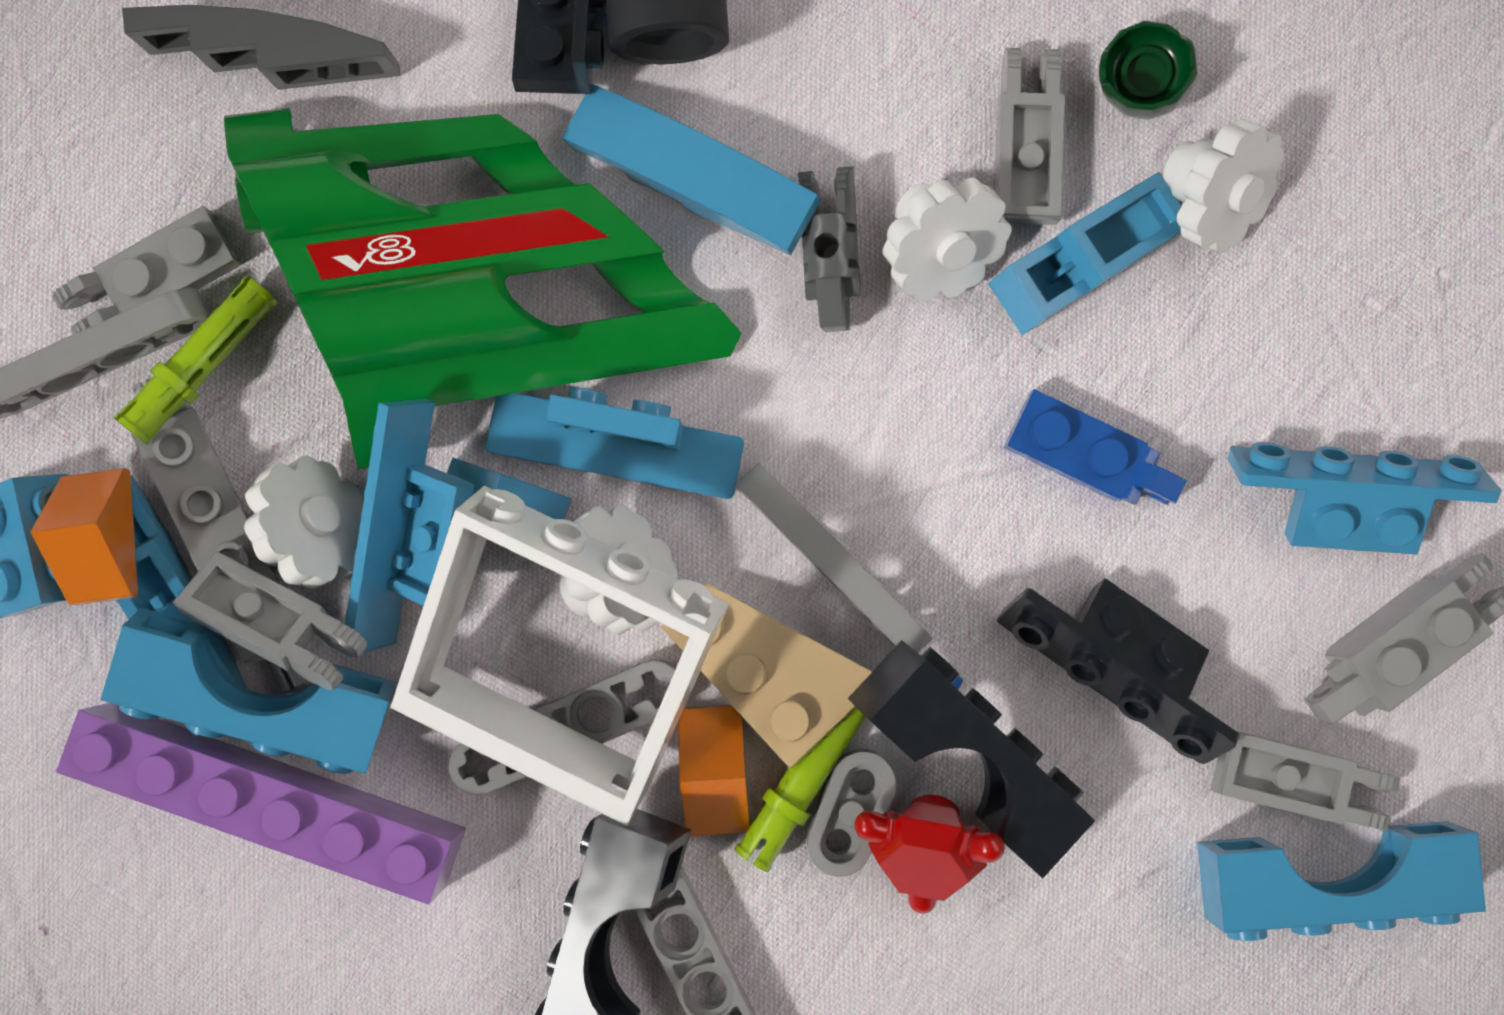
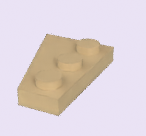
(778, 678)

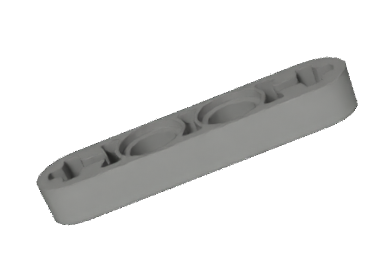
(100, 349)
(832, 559)
(566, 712)
(701, 956)

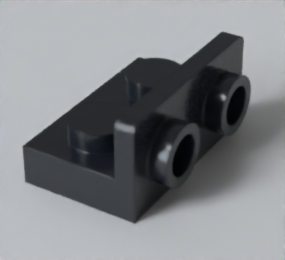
(557, 46)

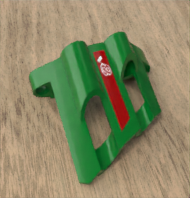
(418, 294)

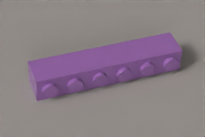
(263, 801)

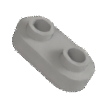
(842, 805)

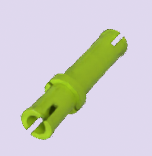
(195, 360)
(794, 793)

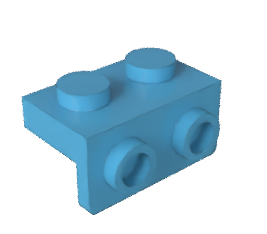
(24, 574)

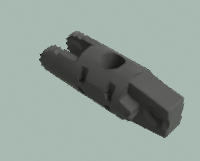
(837, 277)

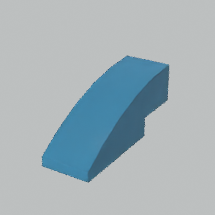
(1088, 253)

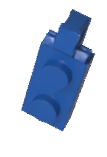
(1090, 452)

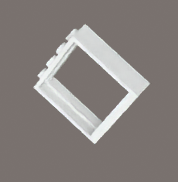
(511, 730)

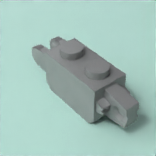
(1407, 643)

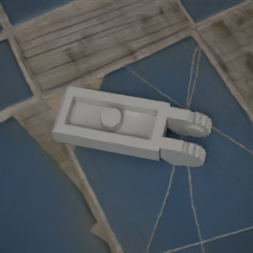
(1030, 141)
(175, 257)
(266, 619)
(1299, 781)

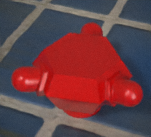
(928, 849)

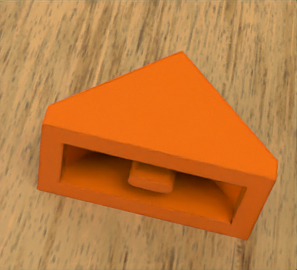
(90, 537)
(713, 770)

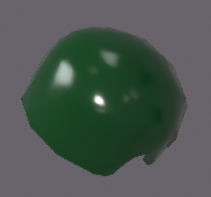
(1148, 70)

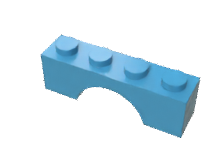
(170, 673)
(1414, 873)

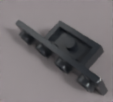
(1128, 659)

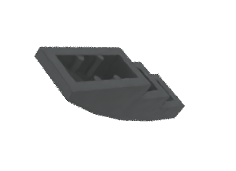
(281, 46)

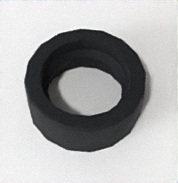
(667, 29)

